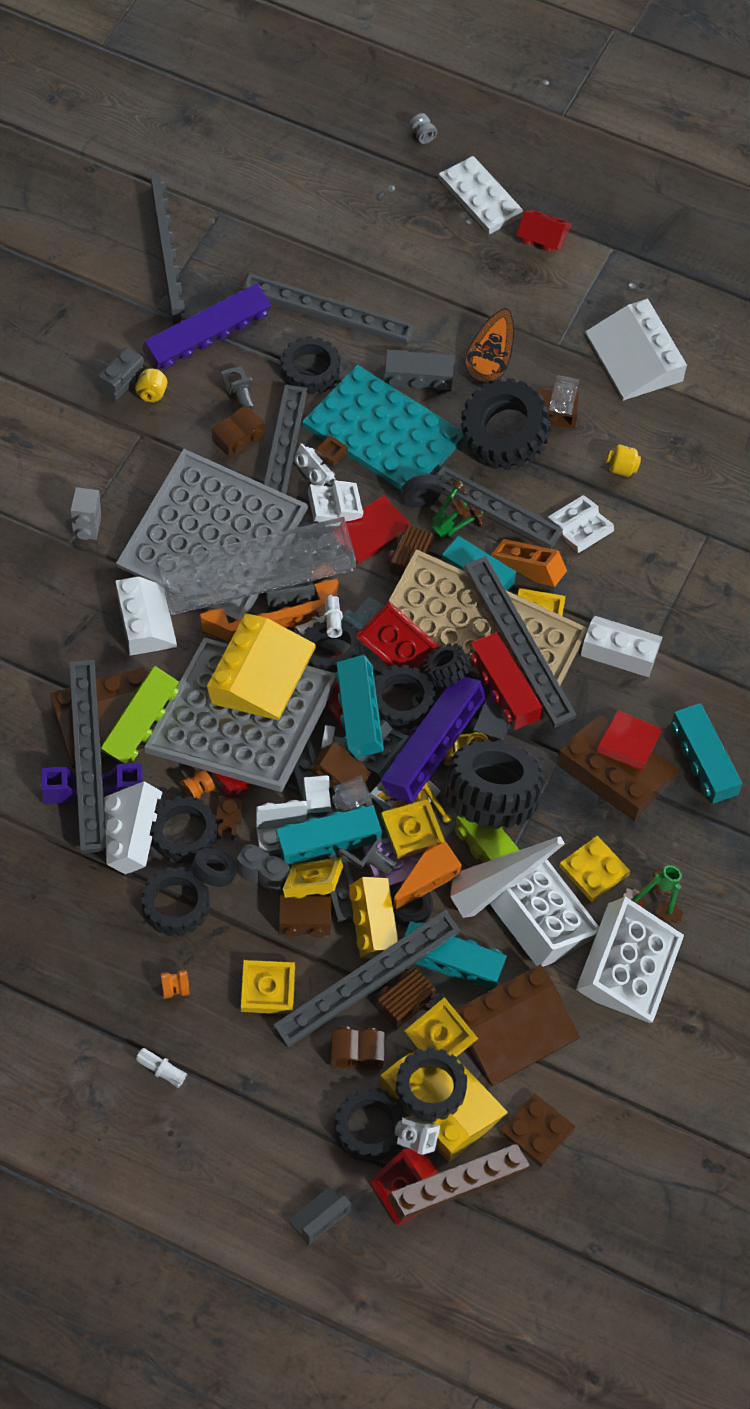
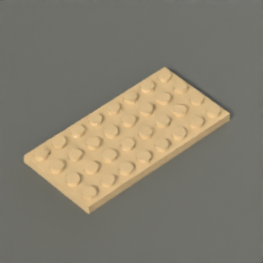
(451, 611)

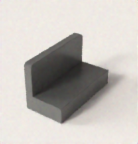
(320, 1215)

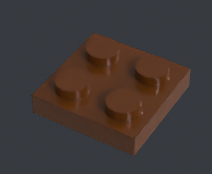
(538, 1130)

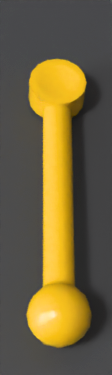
(446, 818)

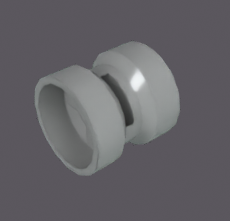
(423, 128)

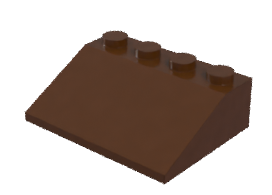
(112, 697)
(613, 781)
(517, 1024)

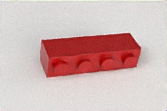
(504, 681)

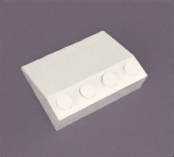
(637, 350)
(545, 916)
(630, 960)

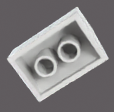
(145, 615)
(621, 646)

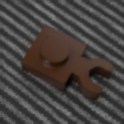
(229, 813)

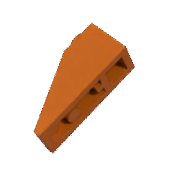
(532, 561)
(433, 869)

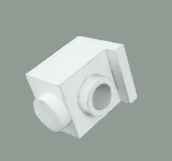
(417, 1134)

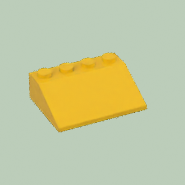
(260, 668)
(471, 1121)

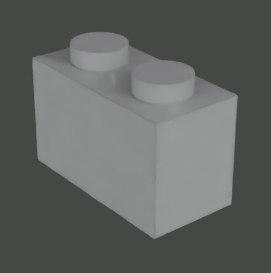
(86, 513)

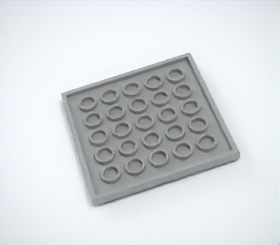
(202, 510)
(235, 741)

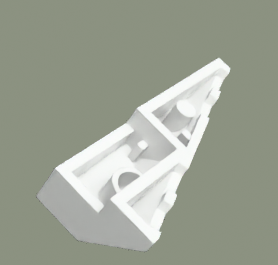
(486, 881)

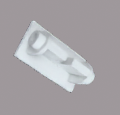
(310, 465)

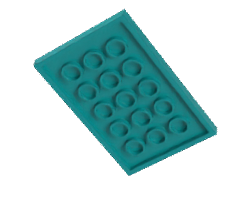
(383, 428)

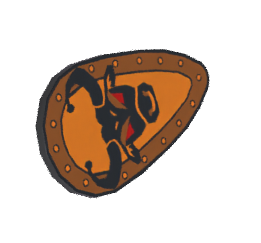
(491, 348)

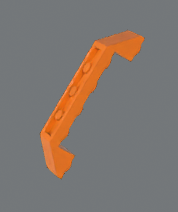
(216, 622)

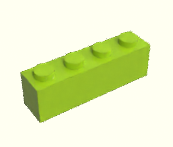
(139, 716)

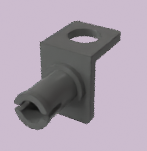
(240, 387)
(373, 857)

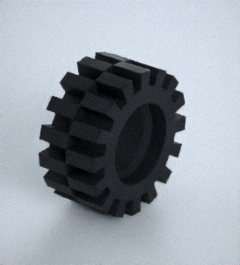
(446, 665)

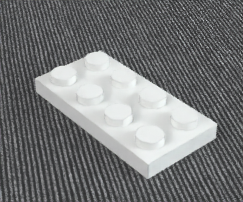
(481, 195)

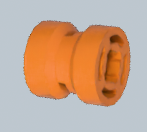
(198, 784)
(175, 984)

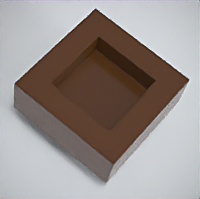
(331, 450)

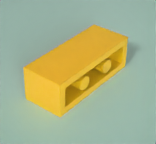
(373, 915)

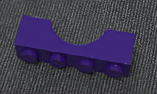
(60, 783)

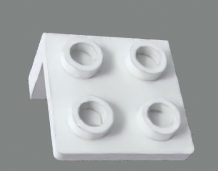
(273, 816)

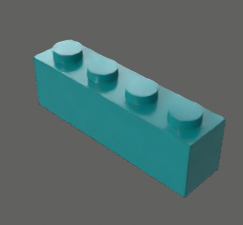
(359, 706)
(705, 753)
(328, 834)
(464, 961)

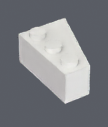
(128, 826)

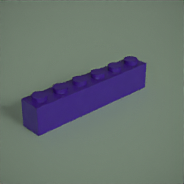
(206, 327)
(433, 739)

